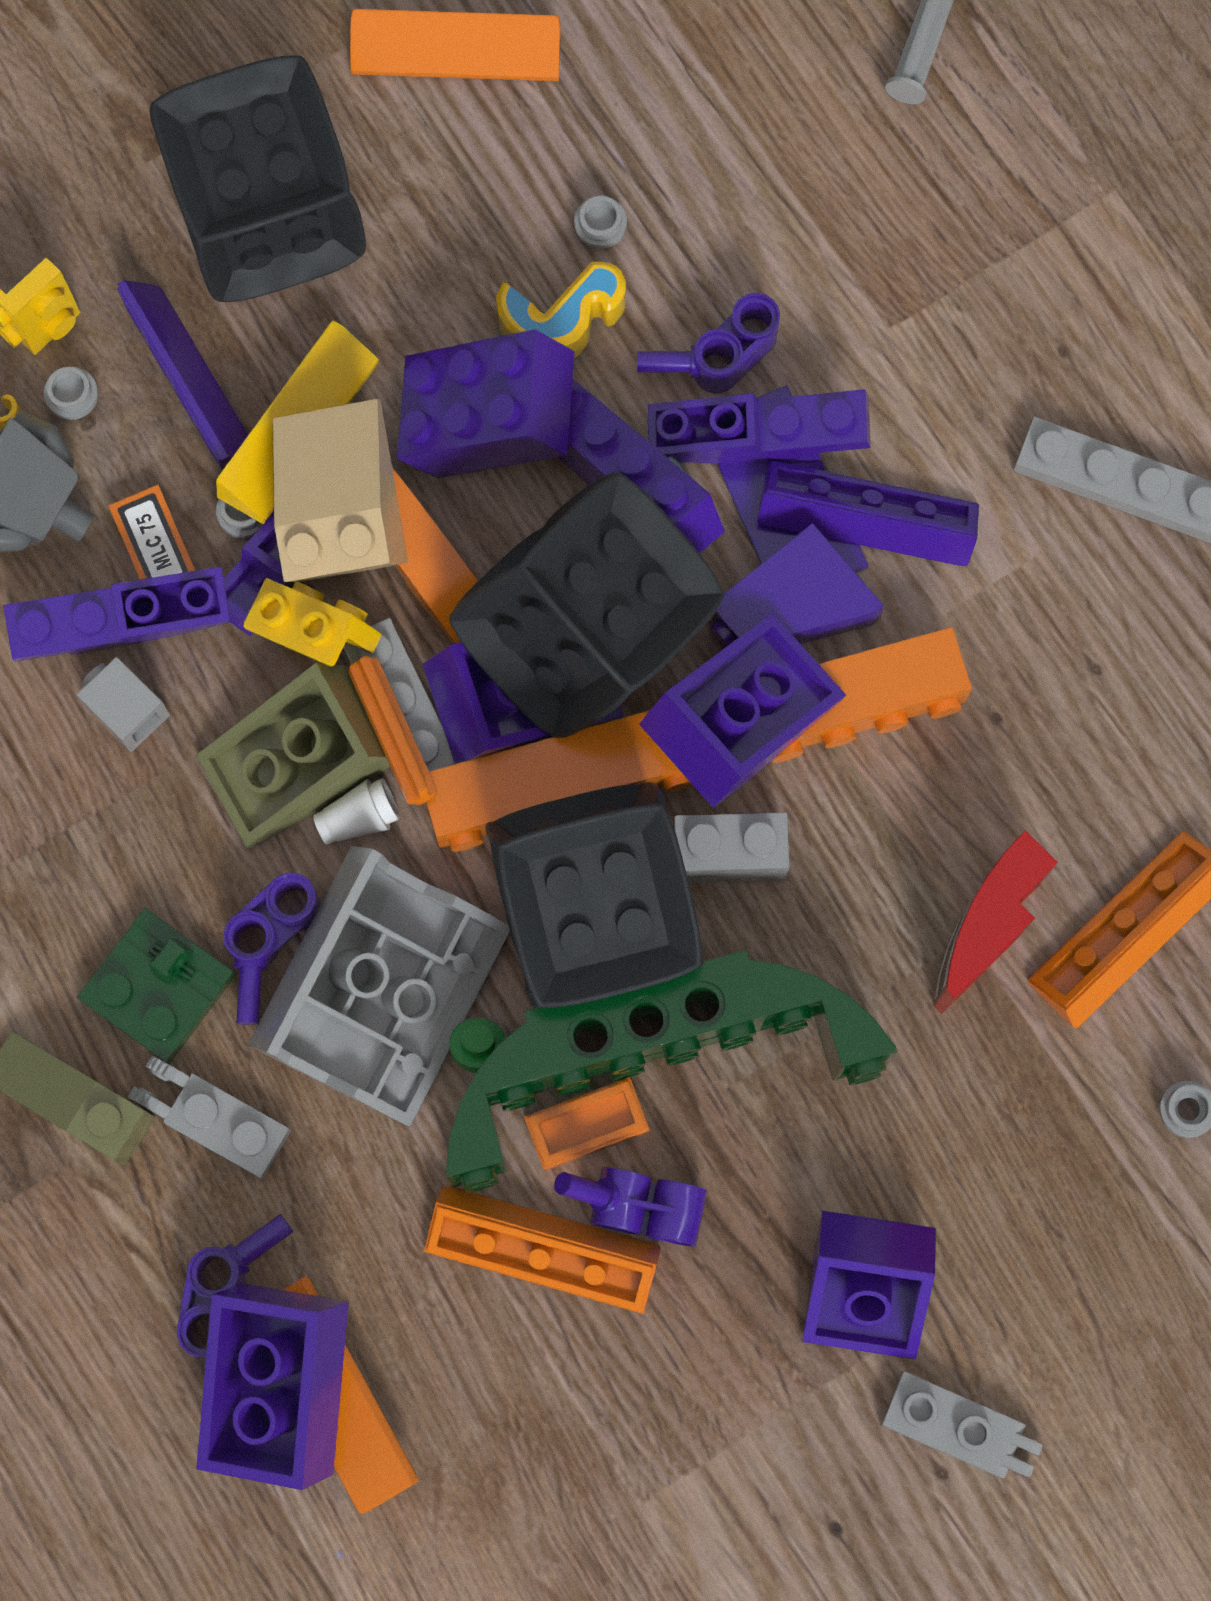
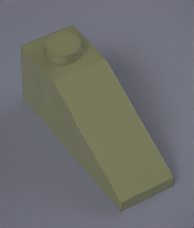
(71, 1099)

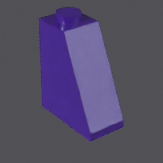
(804, 588)

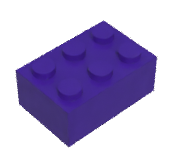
(486, 404)
(272, 1386)

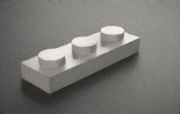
(409, 694)

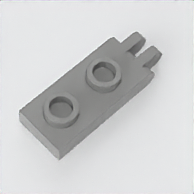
(958, 1427)

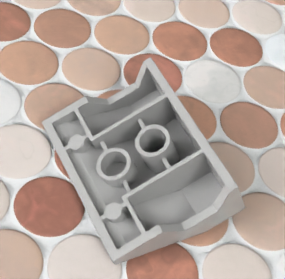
(380, 985)

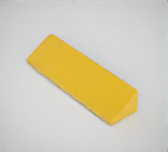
(324, 379)

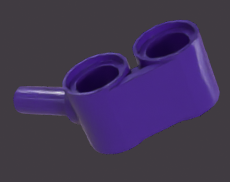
(730, 339)
(265, 914)
(634, 1205)
(197, 1296)

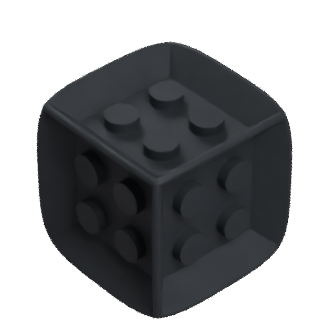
(259, 178)
(587, 607)
(595, 895)

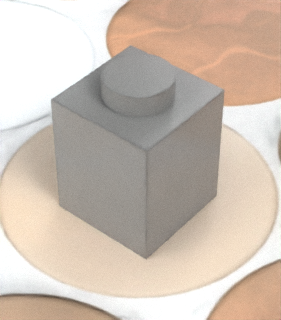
(122, 703)

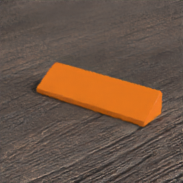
(455, 45)
(1126, 931)
(542, 1248)
(366, 1448)

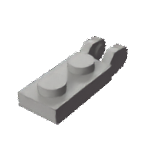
(216, 1120)

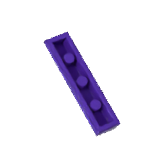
(184, 369)
(869, 513)

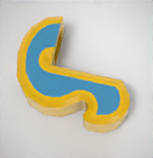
(593, 294)

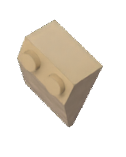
(335, 493)

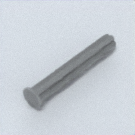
(919, 52)

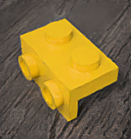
(37, 309)
(306, 624)

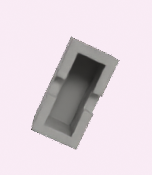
(734, 846)

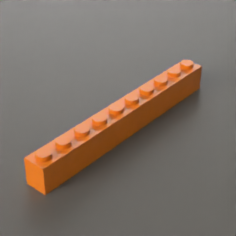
(880, 691)

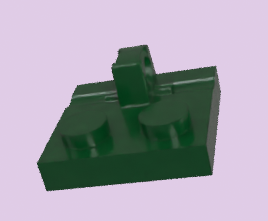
(156, 986)

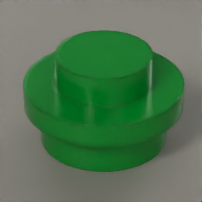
(474, 1042)

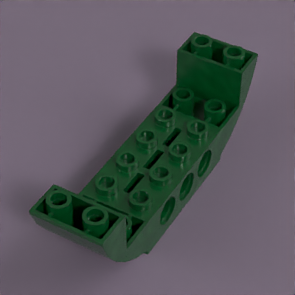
(745, 1000)

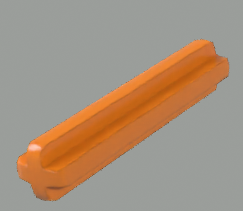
(392, 731)

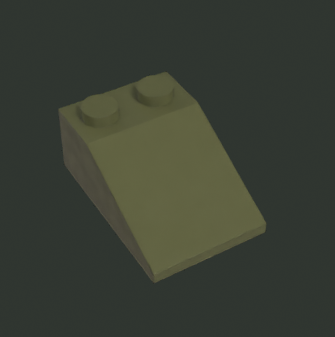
(294, 754)

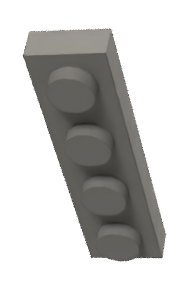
(1117, 478)

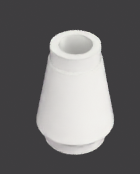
(359, 812)

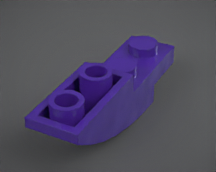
(755, 430)
(117, 615)

